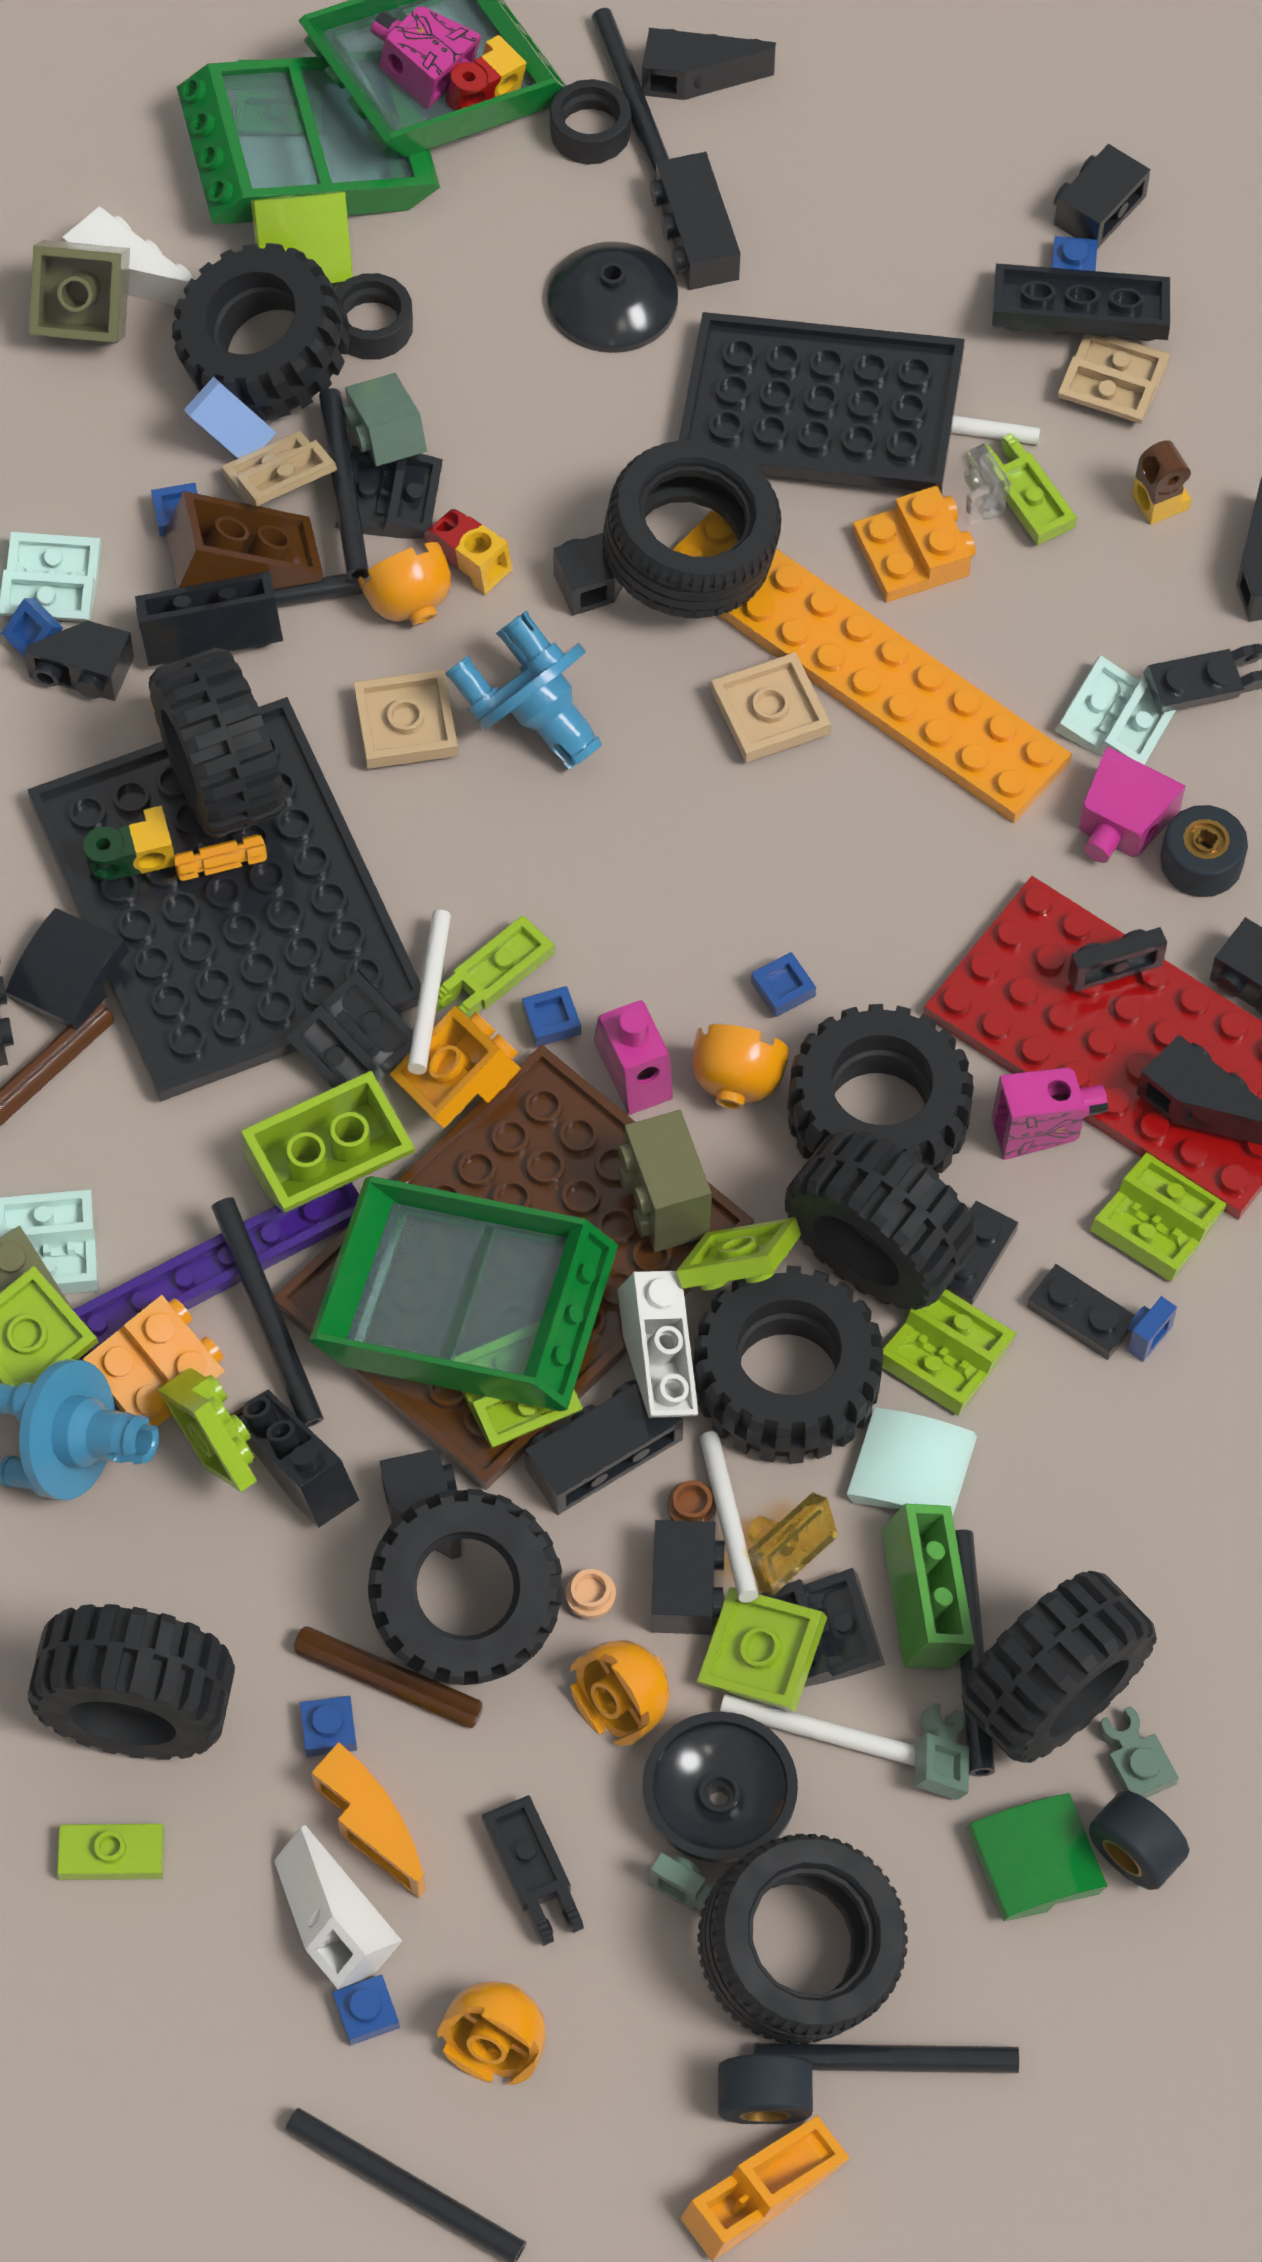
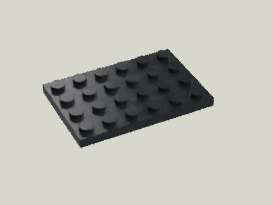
(825, 400)

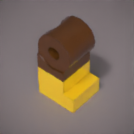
(1161, 477)

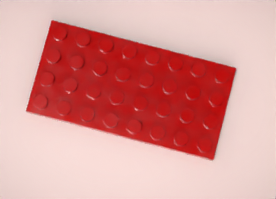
(1022, 1013)

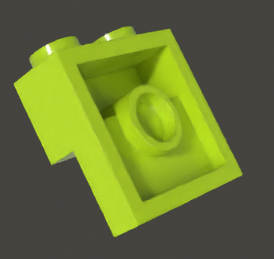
(208, 1427)

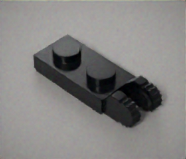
(1202, 678)
(531, 1864)

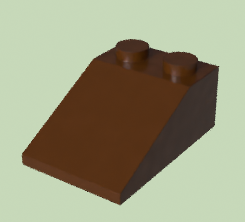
(232, 539)

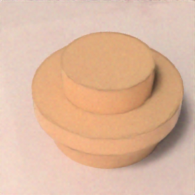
(590, 1593)

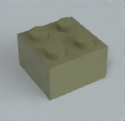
(79, 291)
(665, 1181)

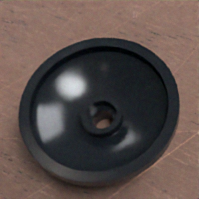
(616, 312)
(725, 1756)

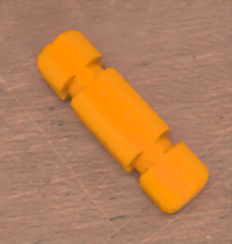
(220, 857)

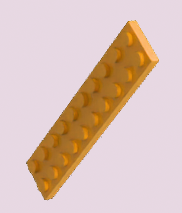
(891, 681)

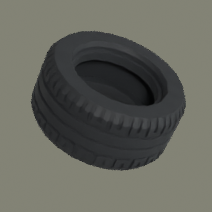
(706, 477)
(868, 1910)

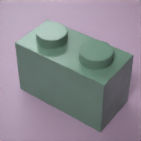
(384, 419)

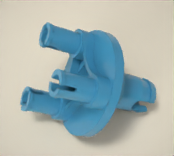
(536, 696)
(70, 1431)

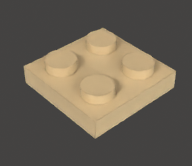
(770, 707)
(405, 719)

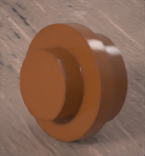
(691, 1502)

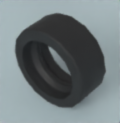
(590, 95)
(383, 290)

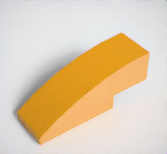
(369, 1817)
(763, 2187)

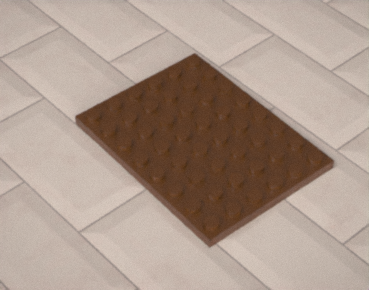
(539, 1146)

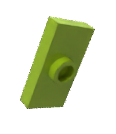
(111, 1851)

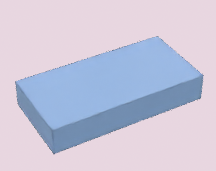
(229, 419)

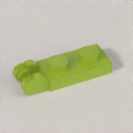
(1033, 494)
(497, 967)

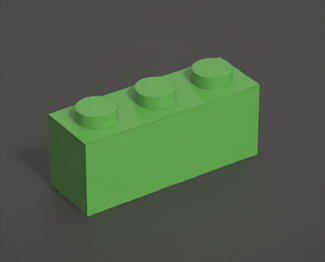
(927, 1586)

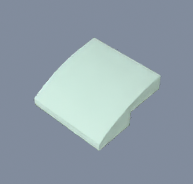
(54, 571)
(1113, 713)
(61, 1233)
(910, 1461)

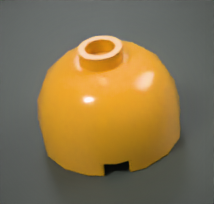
(408, 585)
(737, 1065)
(621, 1690)
(494, 2031)

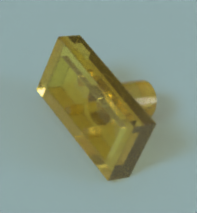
(791, 1544)

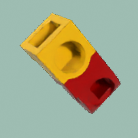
(486, 77)
(472, 549)

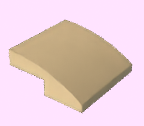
(1114, 376)
(277, 468)

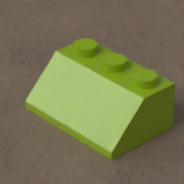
(325, 1142)

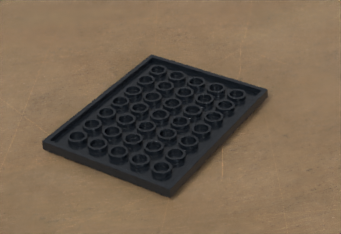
(238, 953)

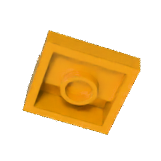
(915, 544)
(459, 1066)
(150, 1354)

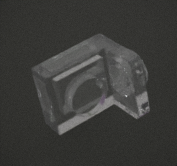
(987, 486)

